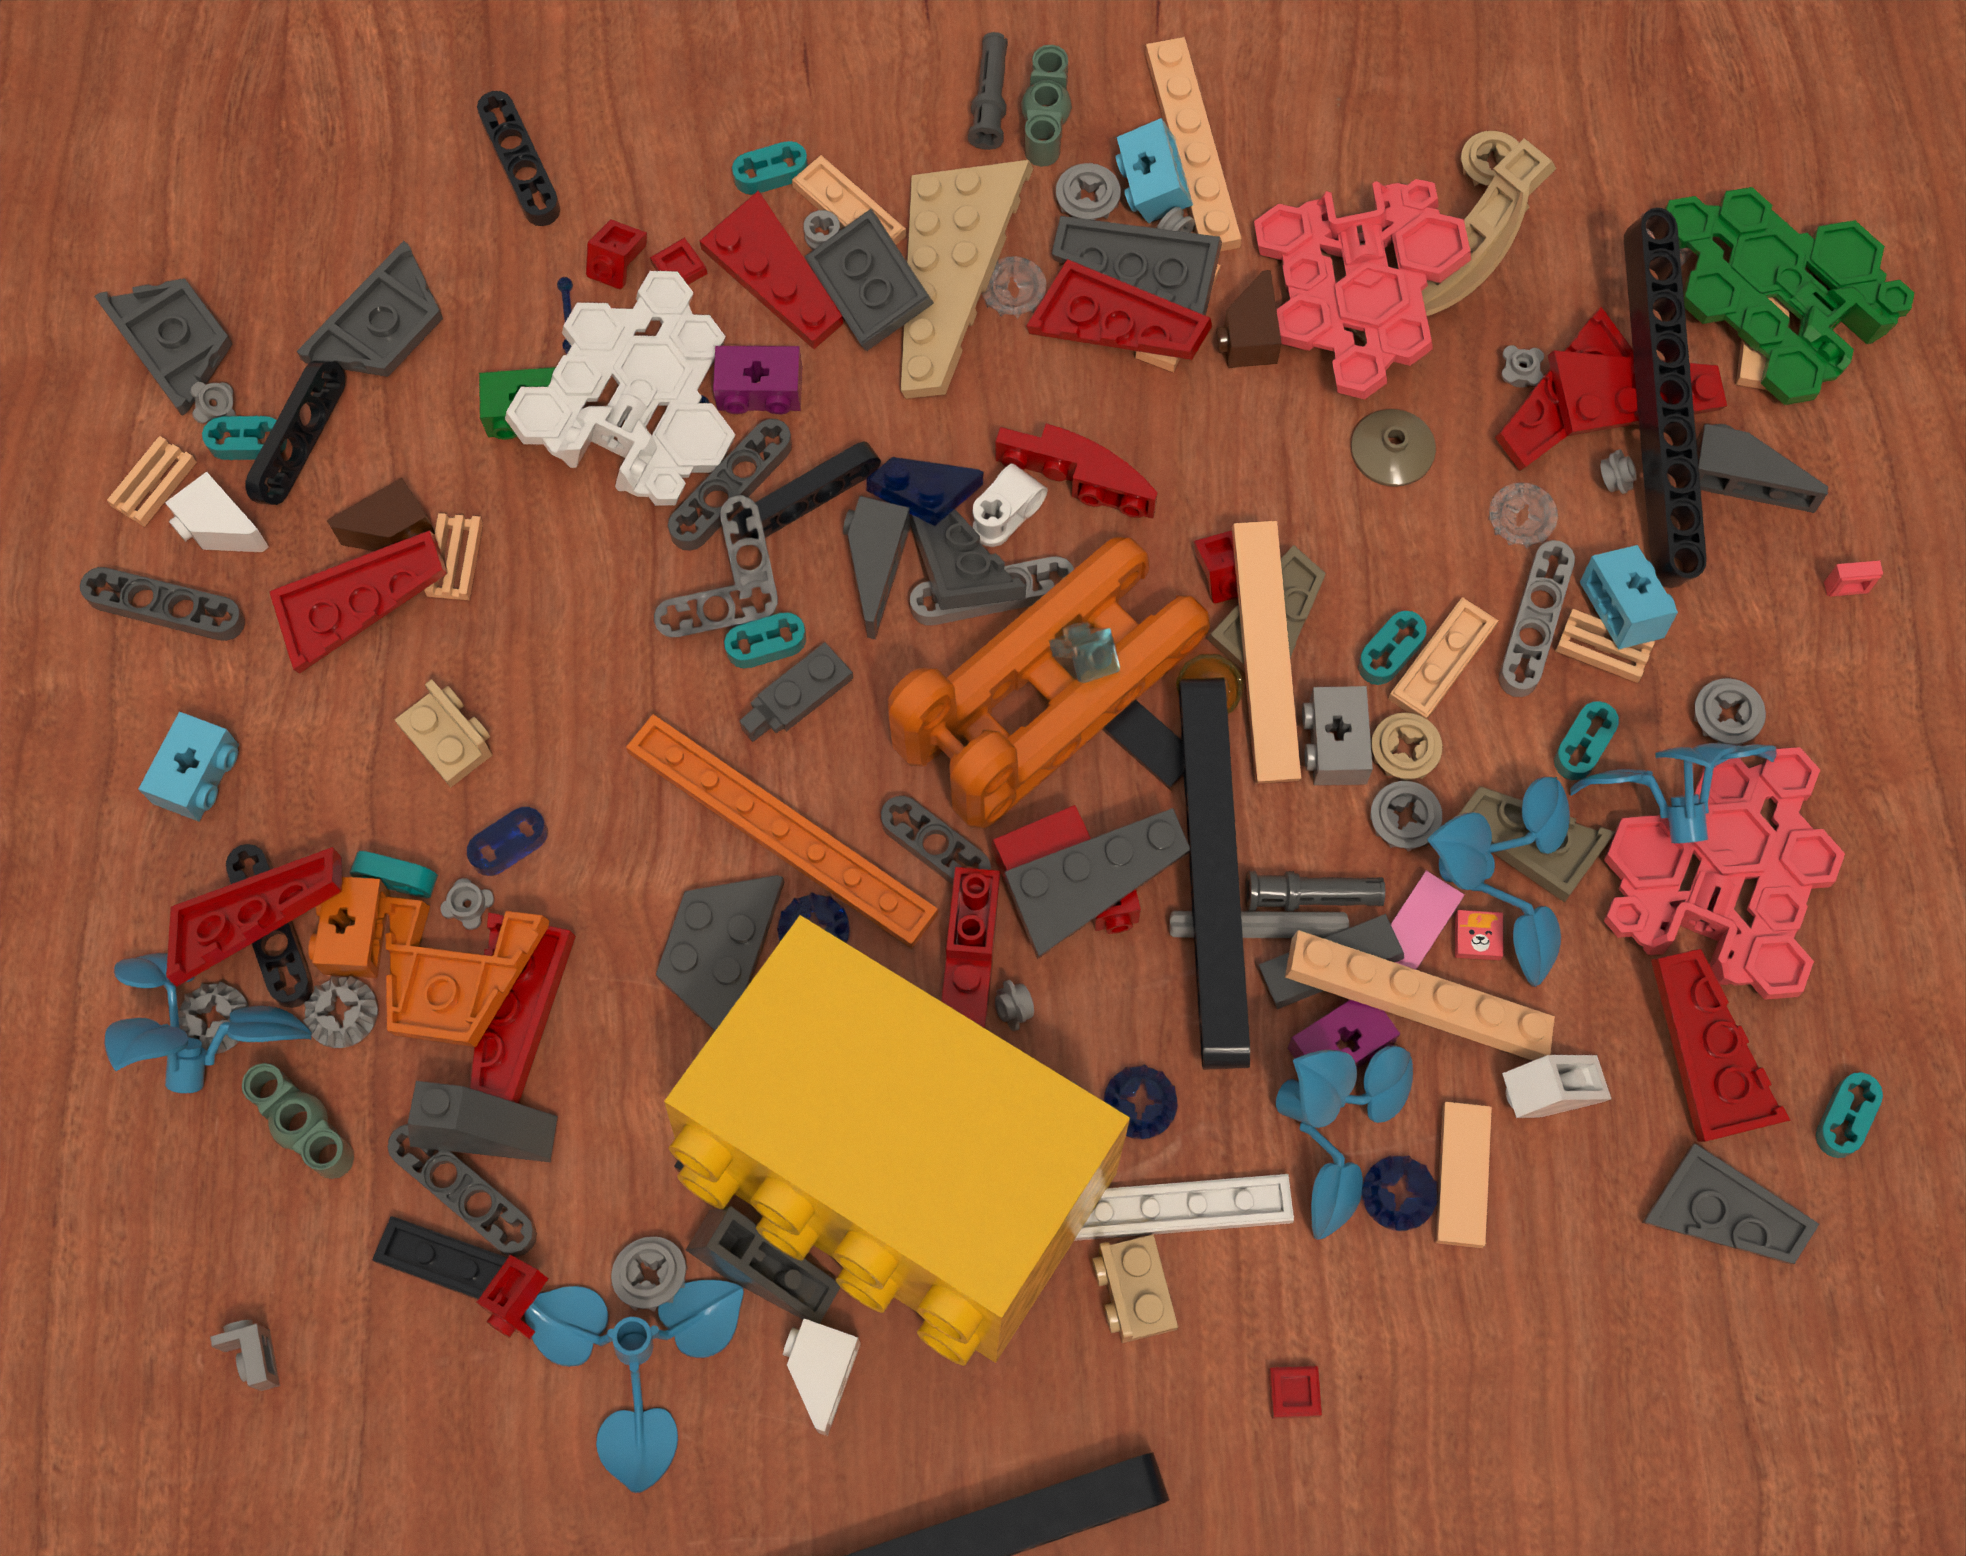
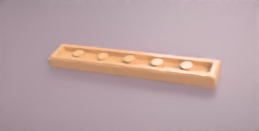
(1266, 652)

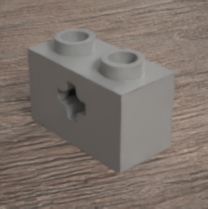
(1347, 713)

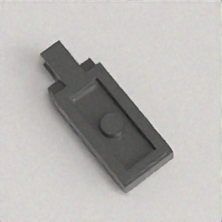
(796, 693)

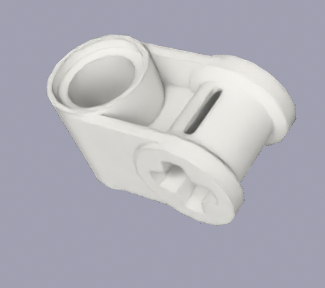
(1006, 505)

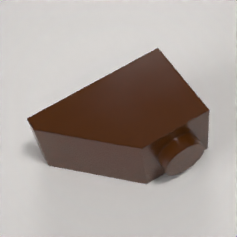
(1252, 326)
(381, 519)

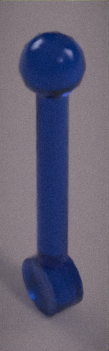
(565, 285)

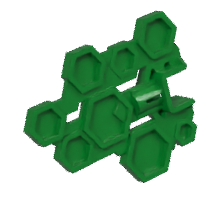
(1771, 262)

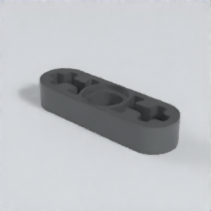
(917, 815)

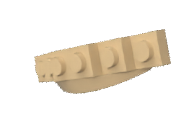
(1491, 225)

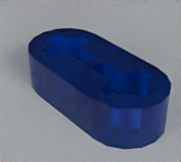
(513, 847)

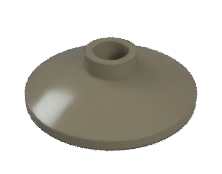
(1388, 462)

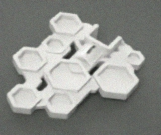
(649, 375)

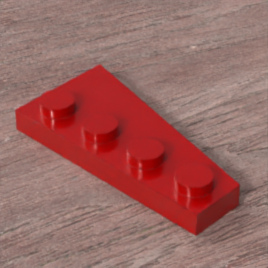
(768, 265)
(1111, 313)
(1601, 393)
(1538, 420)
(348, 598)
(239, 914)
(512, 1038)
(1716, 1067)

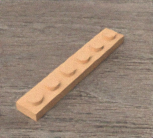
(1187, 120)
(1419, 996)

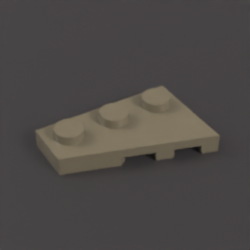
(1300, 585)
(1555, 871)

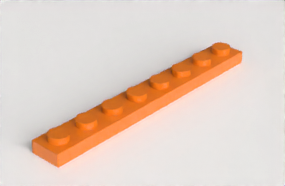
(783, 831)

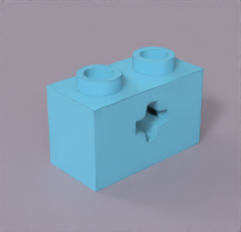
(1153, 171)
(1628, 597)
(189, 767)

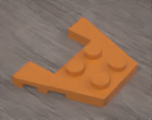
(450, 992)

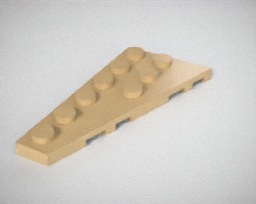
(953, 250)

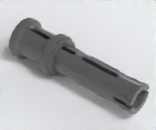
(989, 105)
(1291, 891)

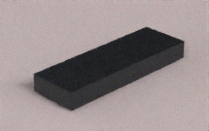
(1148, 742)
(437, 1258)

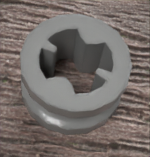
(824, 220)
(1176, 222)

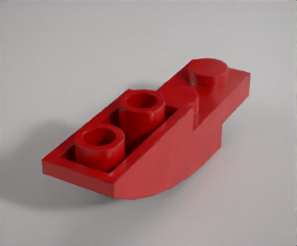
(1095, 472)
(971, 942)

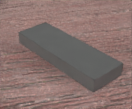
(1371, 937)

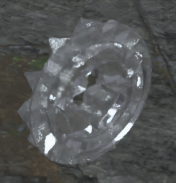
(1027, 278)
(1514, 498)

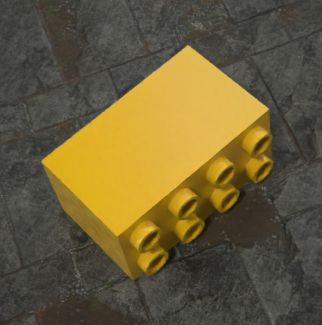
(893, 1141)

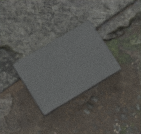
(869, 280)

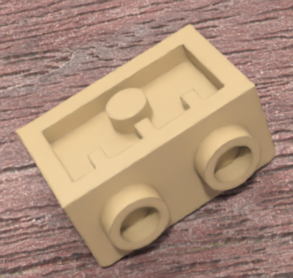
(444, 735)
(1136, 1289)

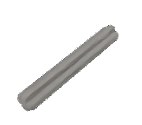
(1271, 924)

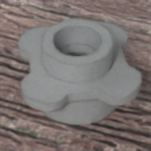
(1520, 376)
(219, 392)
(1618, 472)
(461, 892)
(1014, 1004)

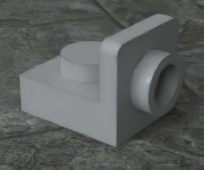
(257, 1360)

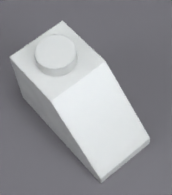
(213, 519)
(1555, 1085)
(820, 1368)

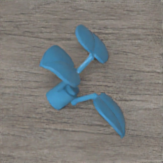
(1686, 811)
(1468, 862)
(186, 1058)
(1315, 1101)
(568, 1321)

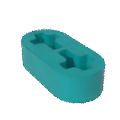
(769, 167)
(244, 436)
(765, 640)
(1385, 641)
(1594, 745)
(395, 874)
(1859, 1119)

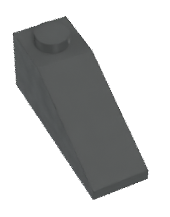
(1748, 469)
(876, 544)
(478, 1123)
(739, 1253)

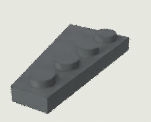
(1152, 259)
(1082, 881)

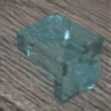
(1090, 650)

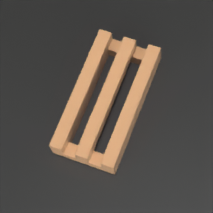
(146, 477)
(457, 525)
(1597, 659)

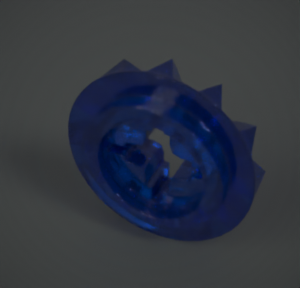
(826, 911)
(1155, 1117)
(1381, 1203)

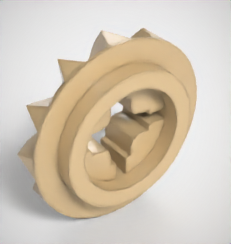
(1477, 150)
(1411, 729)

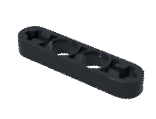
(518, 158)
(290, 427)
(811, 490)
(274, 978)

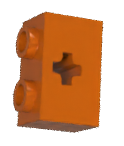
(360, 947)

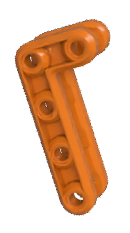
(1000, 768)

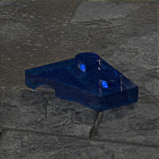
(924, 487)

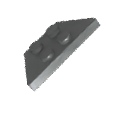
(378, 320)
(170, 335)
(718, 944)

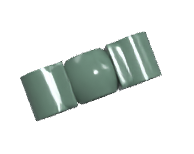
(1046, 89)
(281, 1108)

